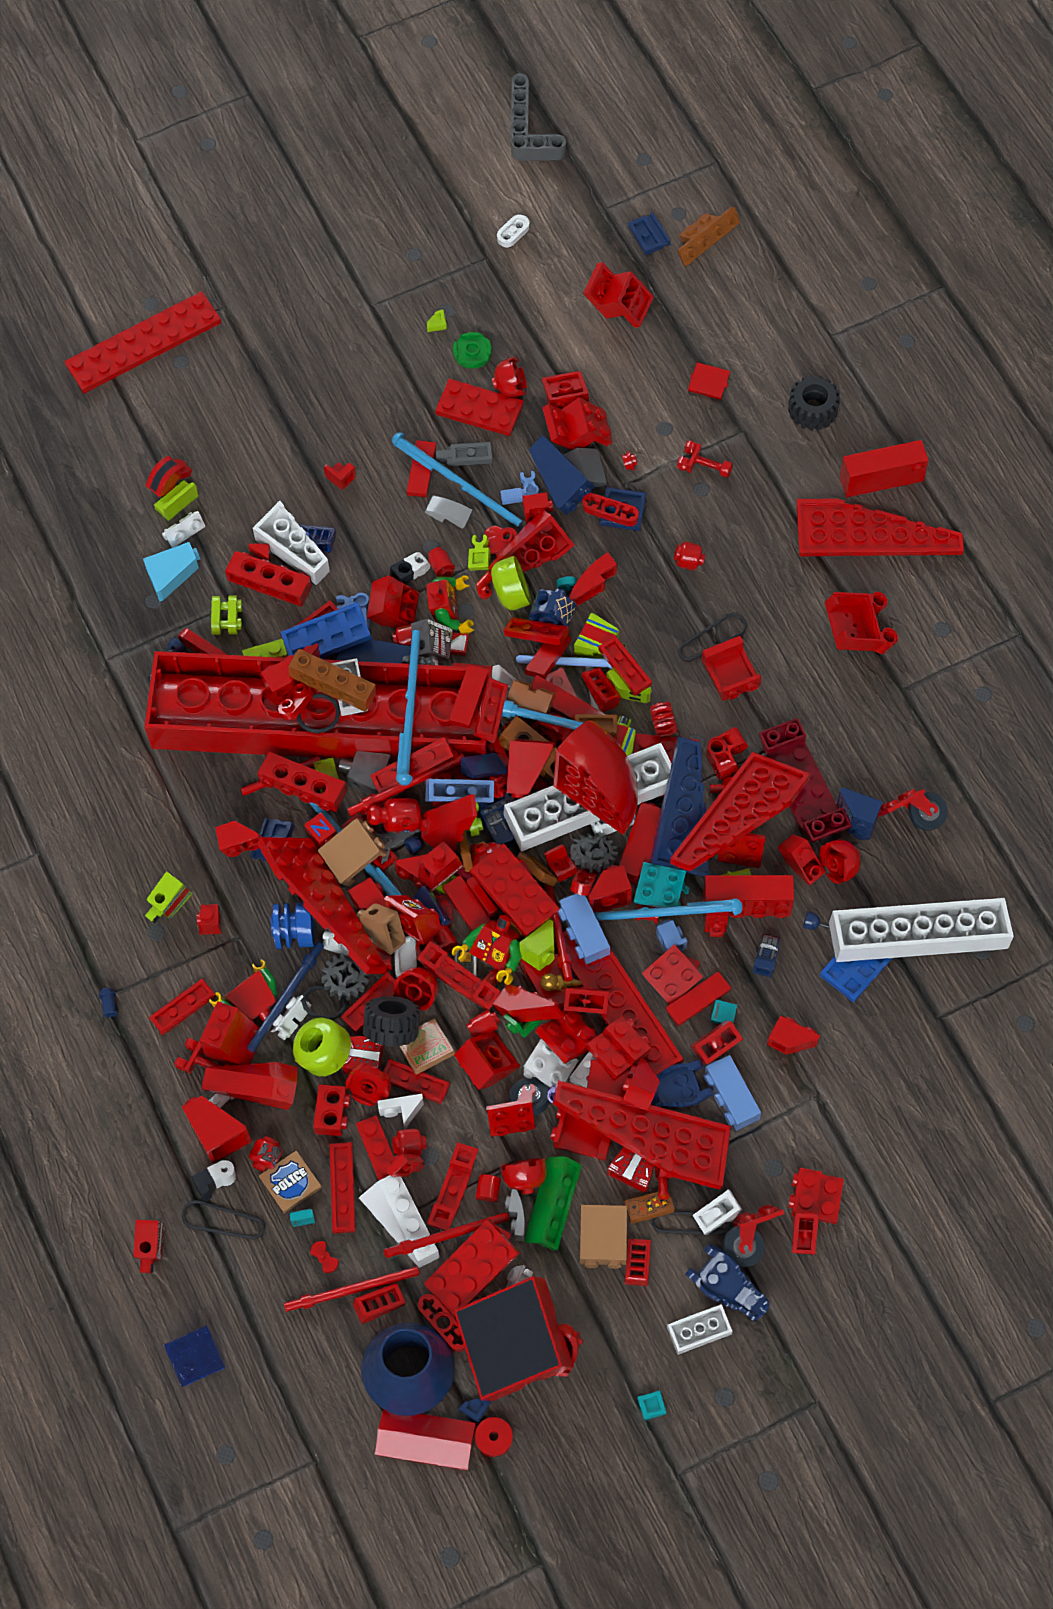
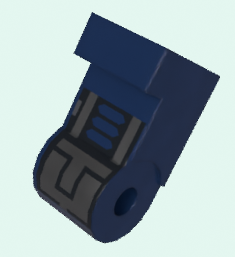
(766, 955)

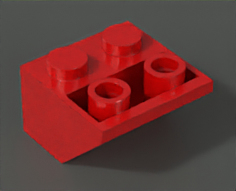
(392, 603)

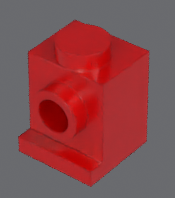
(534, 504)
(209, 919)

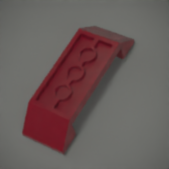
(814, 806)

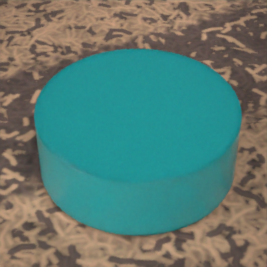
(566, 583)

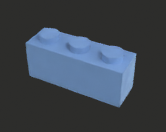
(450, 790)
(583, 928)
(732, 1093)

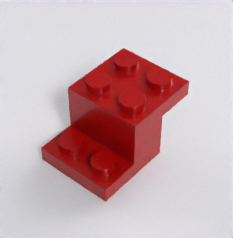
(618, 295)
(577, 424)

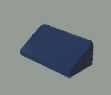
(482, 766)
(429, 900)

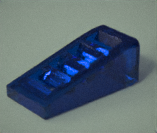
(328, 532)

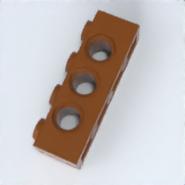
(332, 680)
(520, 729)

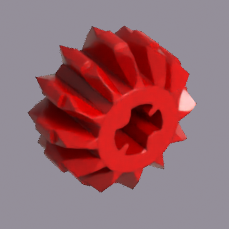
(664, 719)

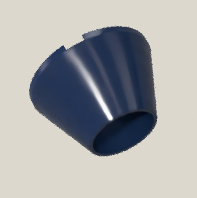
(407, 1394)

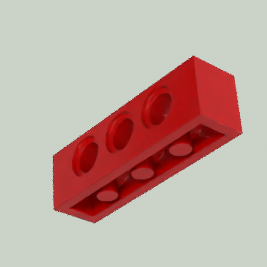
(256, 580)
(276, 765)

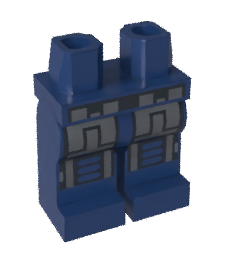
(495, 822)

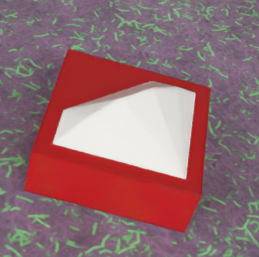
(459, 644)

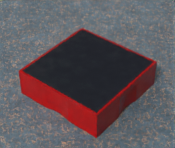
(513, 1338)

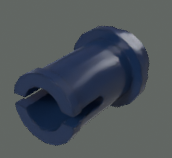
(108, 1002)

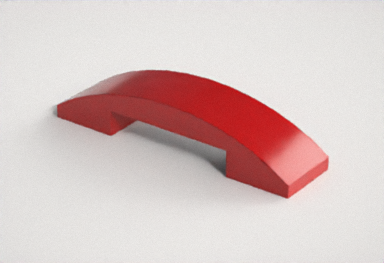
(458, 977)
(454, 1187)

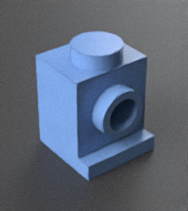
(670, 934)

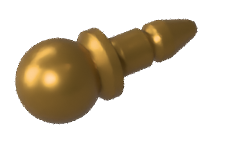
(551, 982)

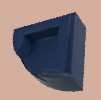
(475, 1408)

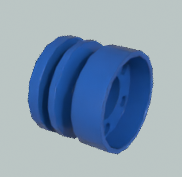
(292, 925)

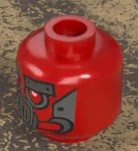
(265, 1154)

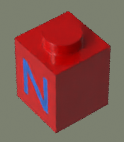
(320, 830)

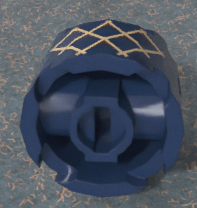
(552, 607)

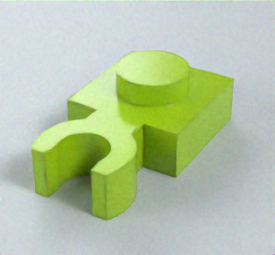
(480, 555)

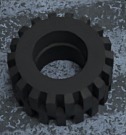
(815, 389)
(391, 1021)

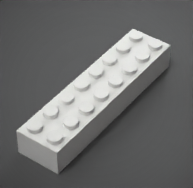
(553, 814)
(920, 929)

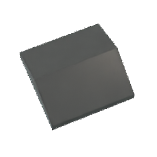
(589, 464)

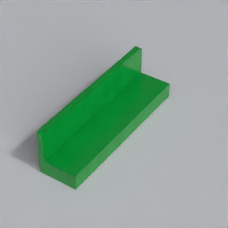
(553, 1203)

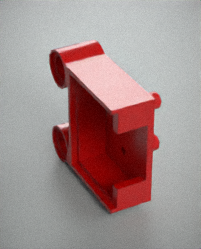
(855, 622)

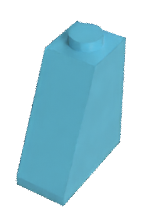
(171, 568)

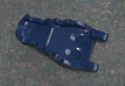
(680, 1086)
(726, 1283)

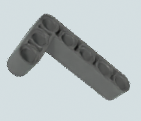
(525, 145)

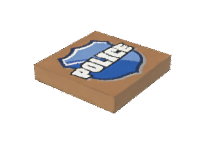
(290, 1182)

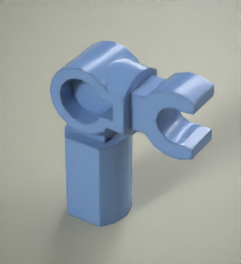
(515, 495)
(363, 601)

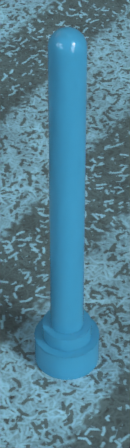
(512, 710)

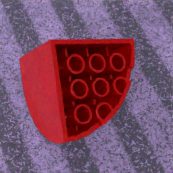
(597, 775)

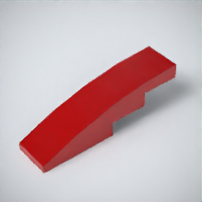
(564, 702)

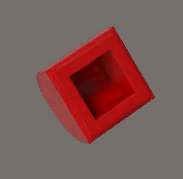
(488, 1188)

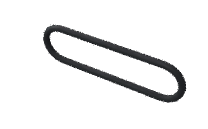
(688, 1231)

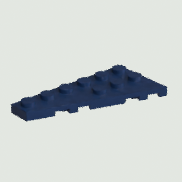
(681, 805)

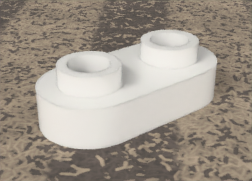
(511, 232)

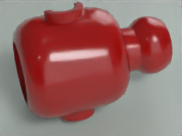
(396, 815)

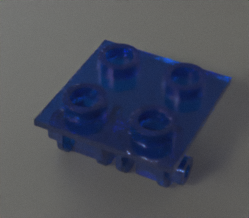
(194, 1356)

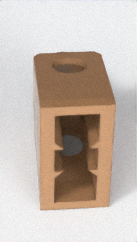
(383, 927)

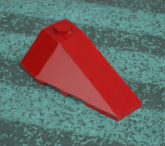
(537, 543)
(448, 822)
(259, 1083)

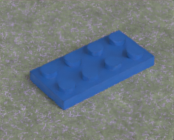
(331, 632)
(853, 977)

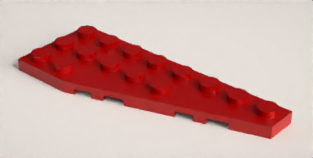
(843, 529)
(749, 800)
(311, 879)
(671, 1140)

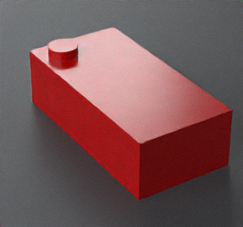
(883, 468)

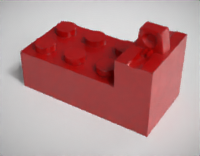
(758, 893)

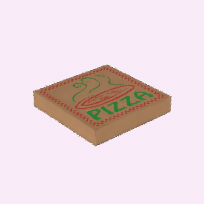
(427, 1049)

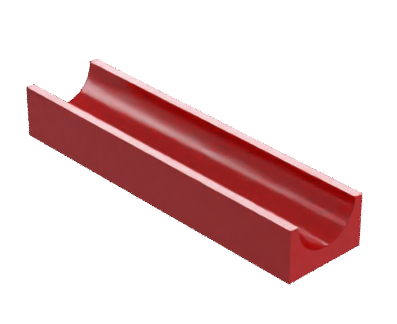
(226, 708)

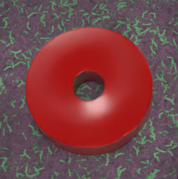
(490, 1447)

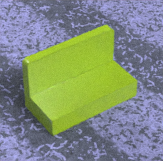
(176, 500)

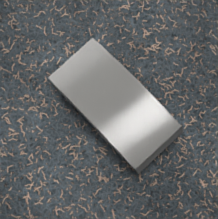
(443, 508)
(515, 1208)

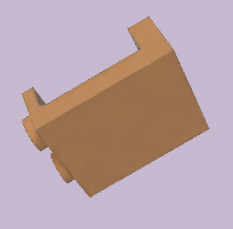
(352, 850)
(603, 1236)

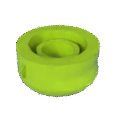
(510, 584)
(330, 1054)

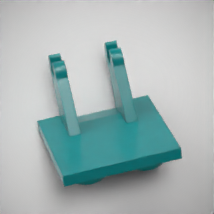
(660, 886)

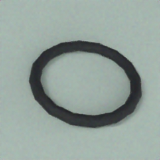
(322, 730)
(305, 1007)

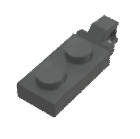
(465, 454)

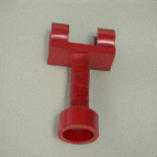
(695, 449)
(196, 1058)

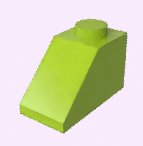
(539, 946)

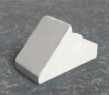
(407, 1105)
(717, 1212)

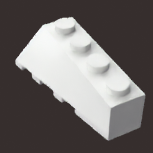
(291, 543)
(396, 1211)

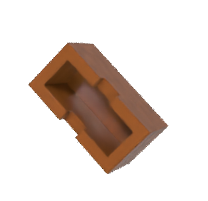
(527, 698)

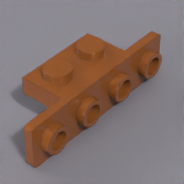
(705, 233)

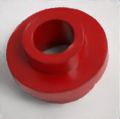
(629, 461)

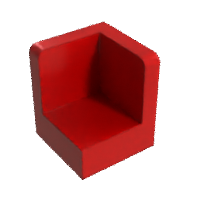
(340, 474)

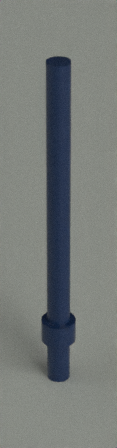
(307, 963)

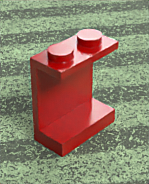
(579, 1137)

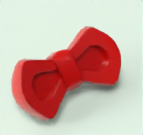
(319, 1251)

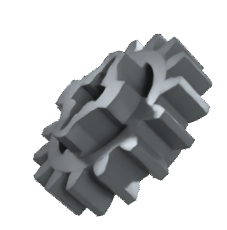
(593, 852)
(352, 983)

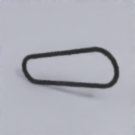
(708, 628)
(220, 1231)

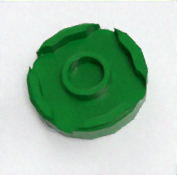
(472, 350)

